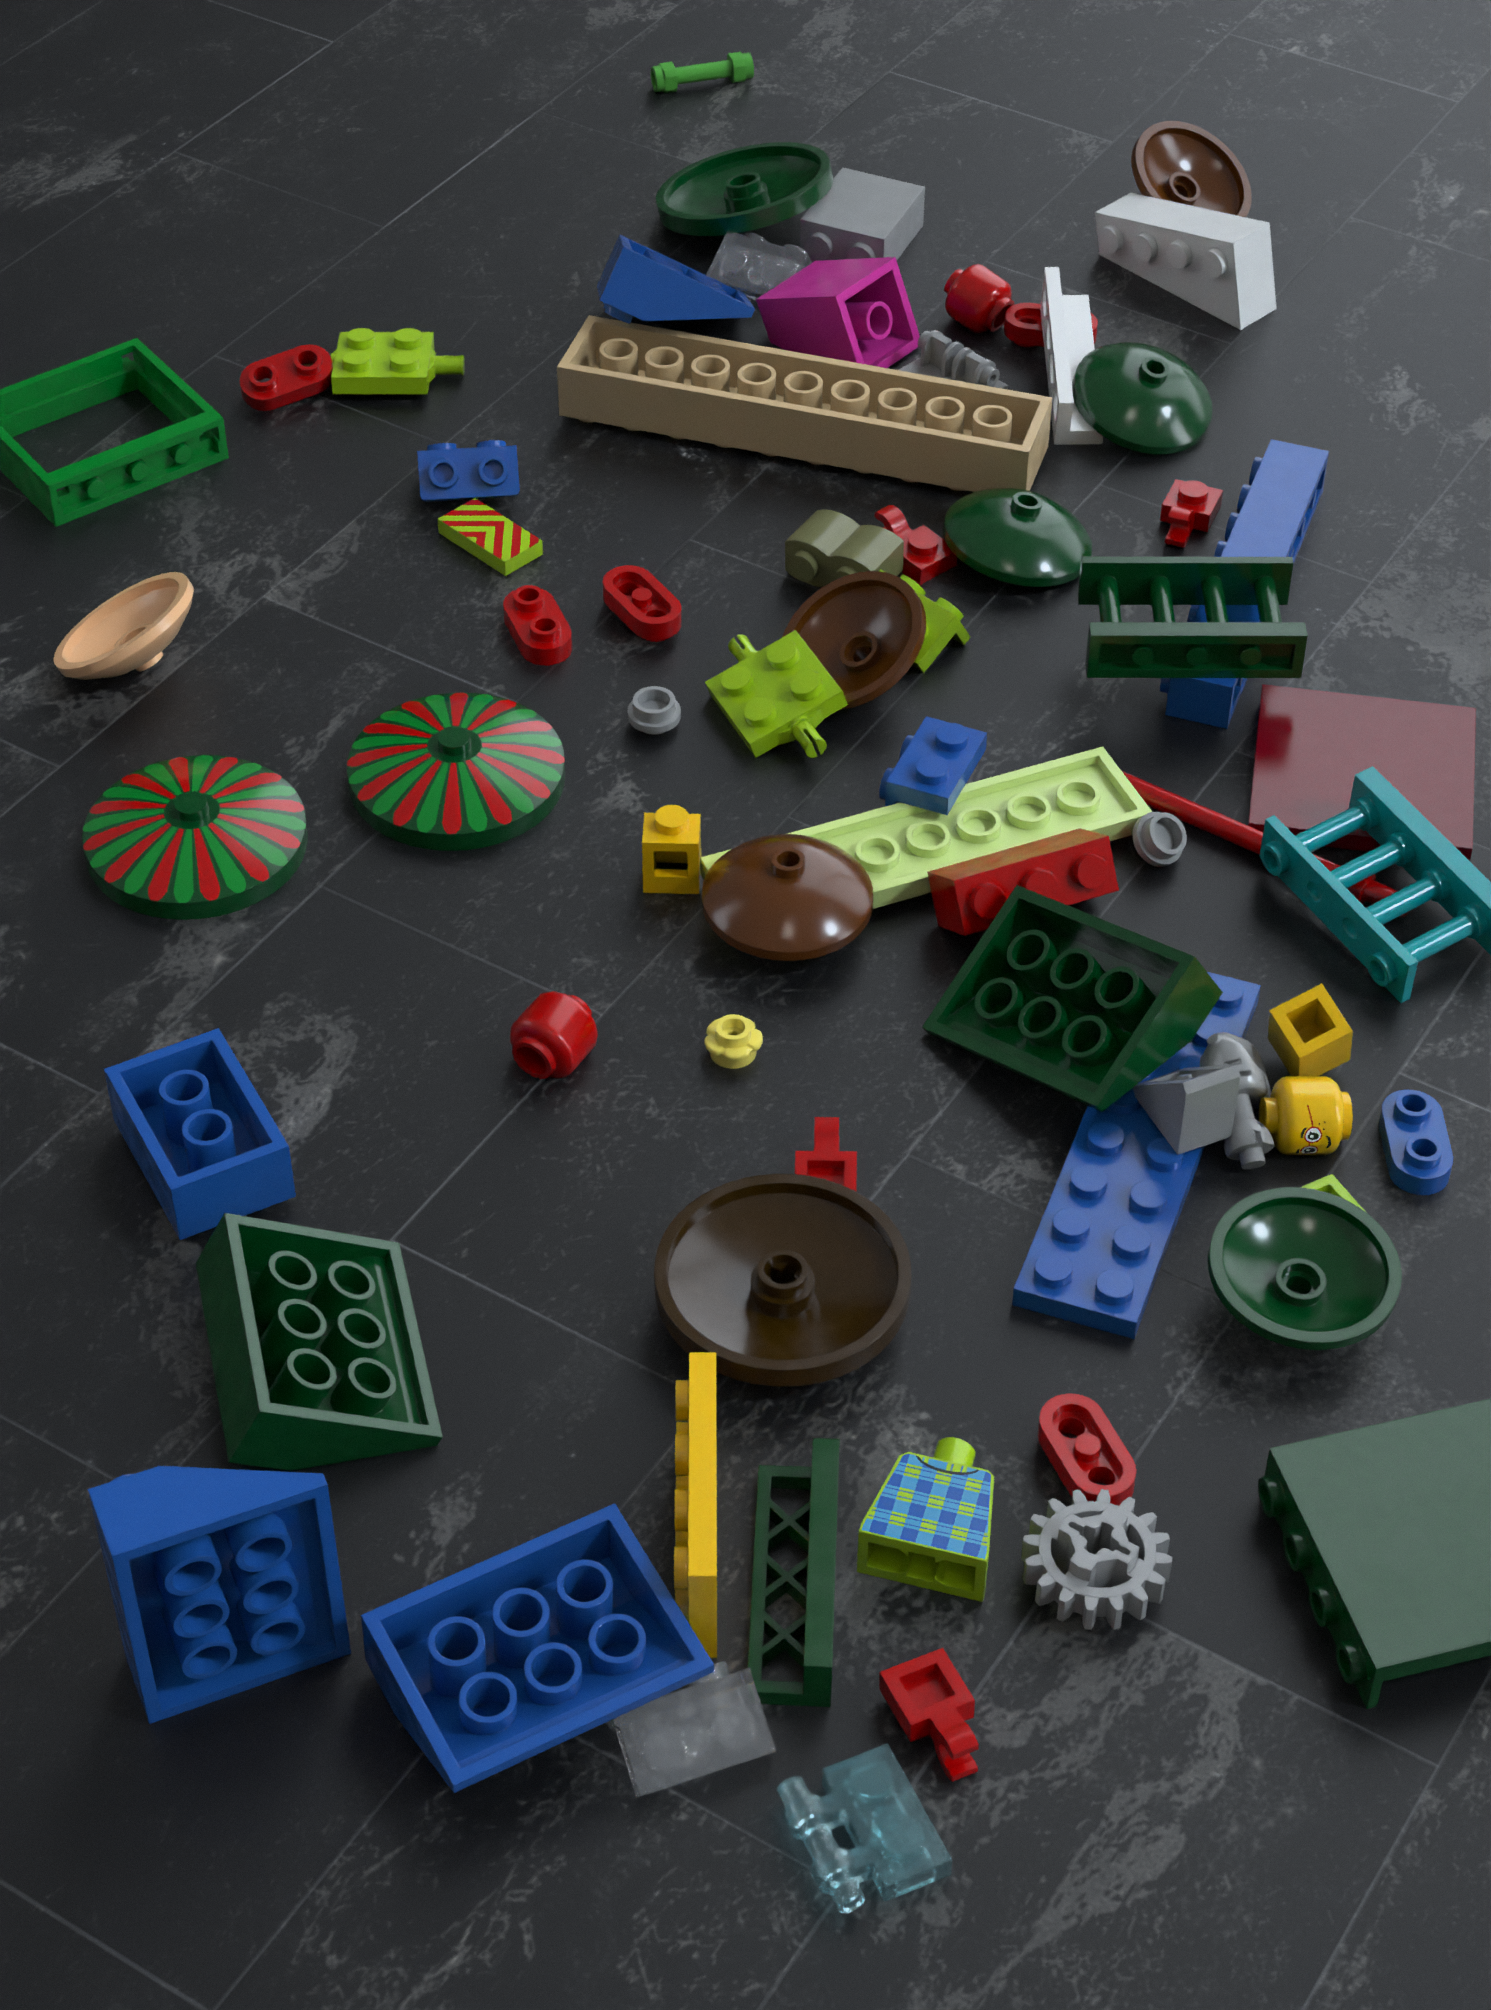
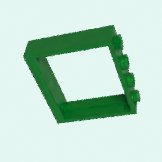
(123, 471)

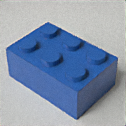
(200, 1133)

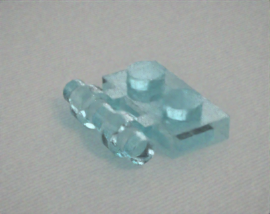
(883, 1819)

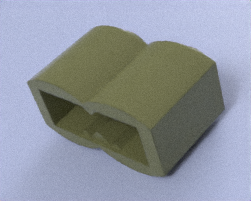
(837, 546)

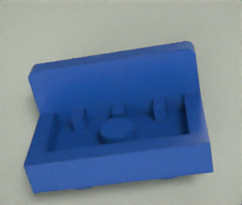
(468, 472)
(933, 766)

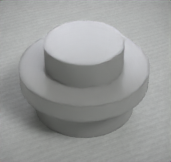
(654, 710)
(1159, 838)

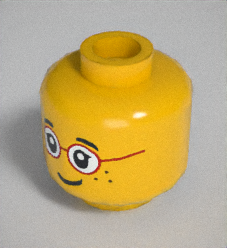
(1307, 1115)

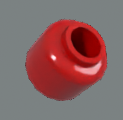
(978, 298)
(553, 1035)

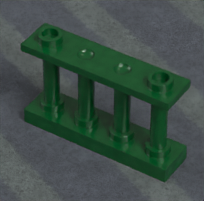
(1190, 648)

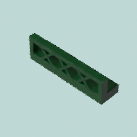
(817, 1567)

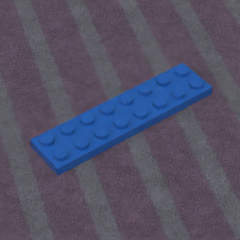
(1120, 1199)

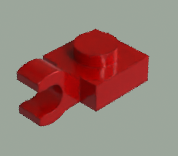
(1189, 507)
(924, 551)
(827, 1159)
(935, 1702)

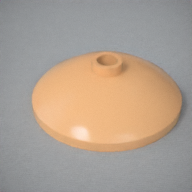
(127, 629)

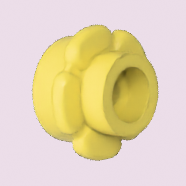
(733, 1041)

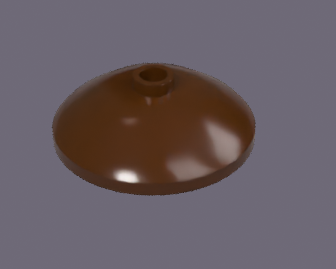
(1190, 168)
(863, 632)
(787, 897)

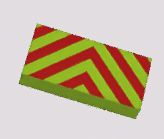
(490, 536)

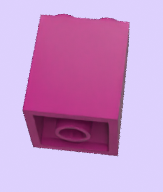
(843, 312)

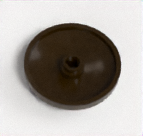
(783, 1279)

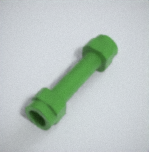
(737, 67)

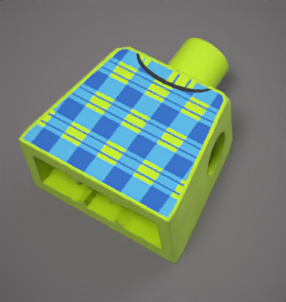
(931, 1523)

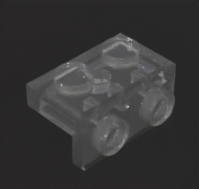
(754, 264)
(694, 1731)

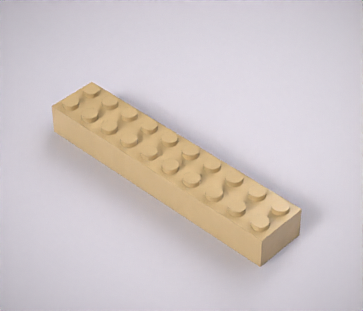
(803, 406)

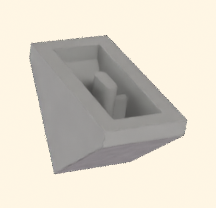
(1192, 1104)

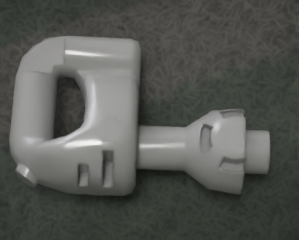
(1249, 1137)

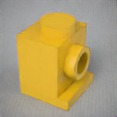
(671, 837)

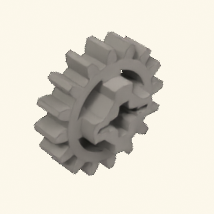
(1096, 1559)

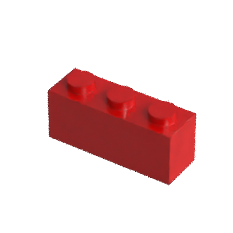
(1060, 867)

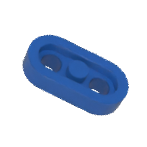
(1410, 1129)

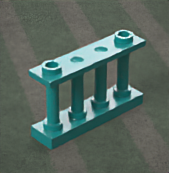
(1405, 840)

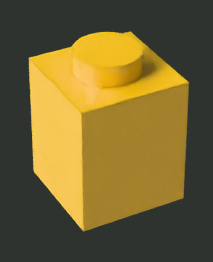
(1310, 1033)

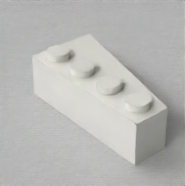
(1194, 253)

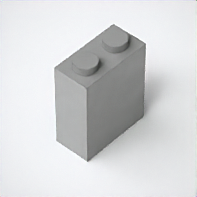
(863, 218)

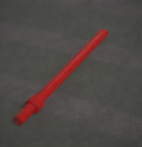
(1237, 832)

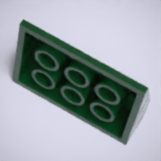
(1073, 1000)
(313, 1345)

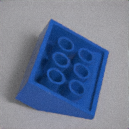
(660, 289)
(219, 1580)
(531, 1648)

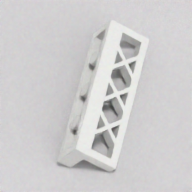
(1066, 342)

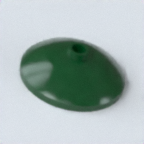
(1142, 398)
(1017, 537)
(1310, 1246)

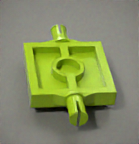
(388, 362)
(776, 694)

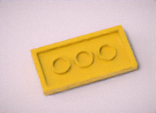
(697, 1499)

